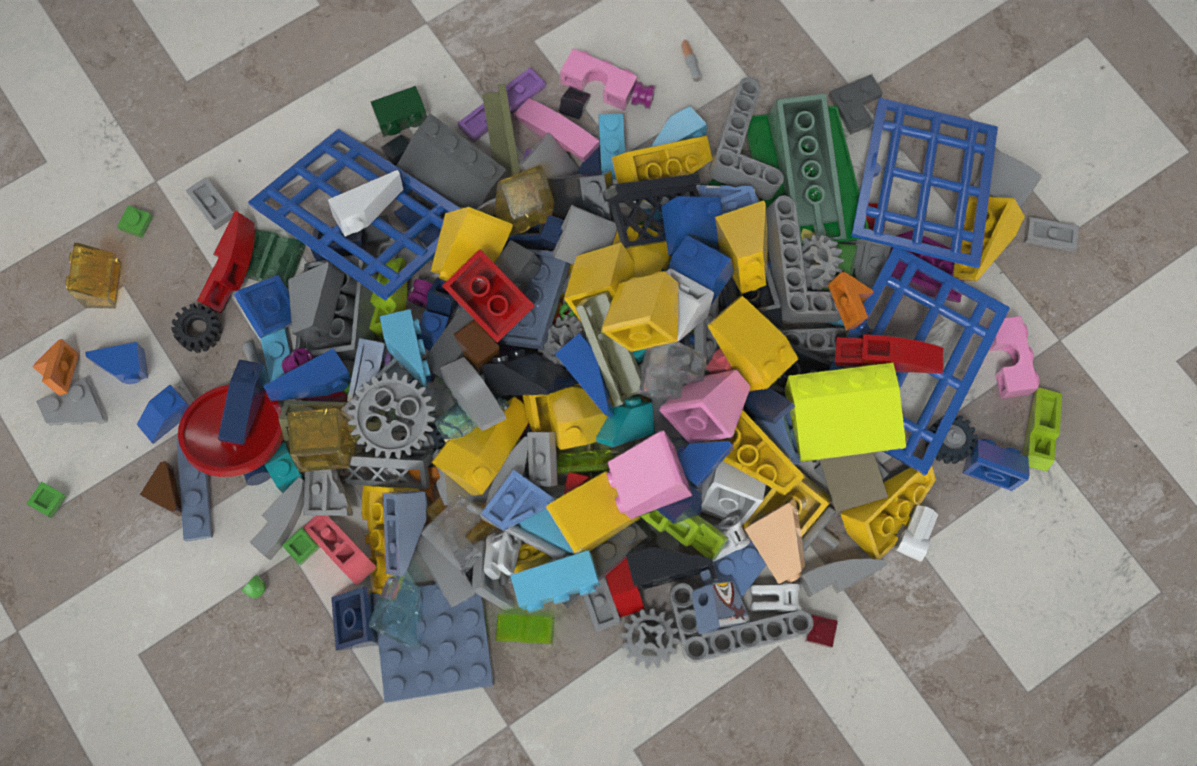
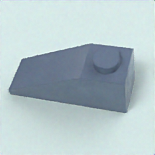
(402, 525)

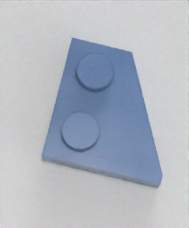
(731, 197)
(515, 502)
(740, 567)

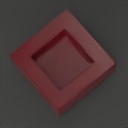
(822, 632)

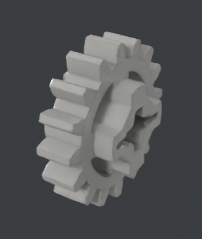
(822, 251)
(559, 336)
(640, 646)

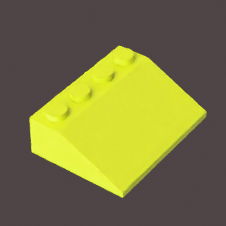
(846, 412)

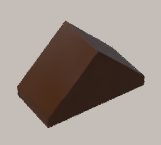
(476, 345)
(163, 489)

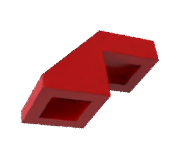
(624, 593)

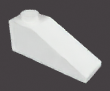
(363, 204)

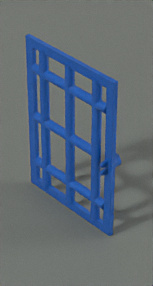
(927, 180)
(335, 233)
(936, 306)

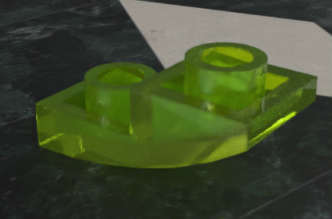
(525, 629)

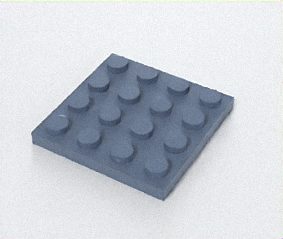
(544, 293)
(450, 655)

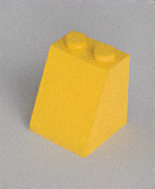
(463, 235)
(744, 239)
(598, 273)
(644, 312)
(589, 514)

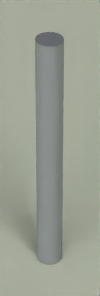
(529, 538)

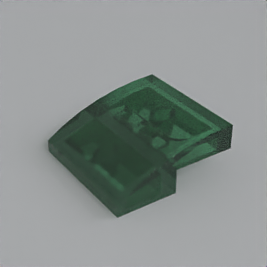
(274, 257)

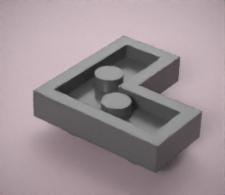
(851, 101)

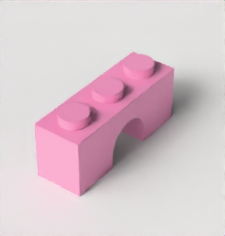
(583, 68)
(1020, 377)

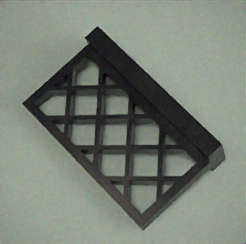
(646, 190)

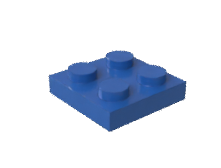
(266, 305)

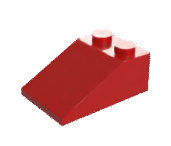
(488, 295)

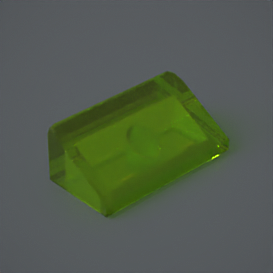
(584, 461)

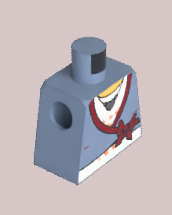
(717, 604)

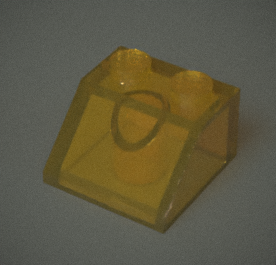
(524, 200)

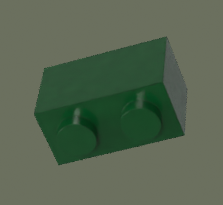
(399, 111)

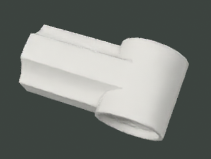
(915, 538)

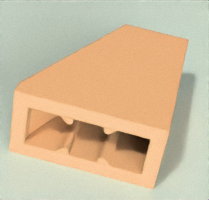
(780, 541)

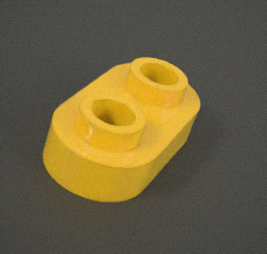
(529, 558)

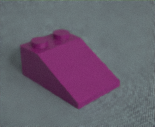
(921, 281)

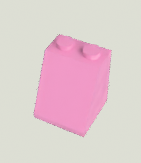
(708, 407)
(648, 476)

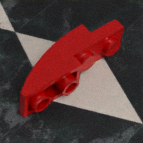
(233, 260)
(905, 354)

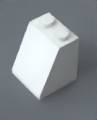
(732, 493)

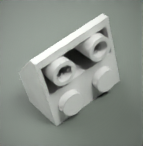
(693, 303)

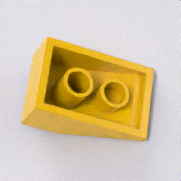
(752, 344)
(810, 503)

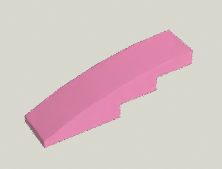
(568, 134)

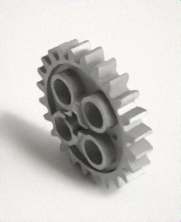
(383, 438)

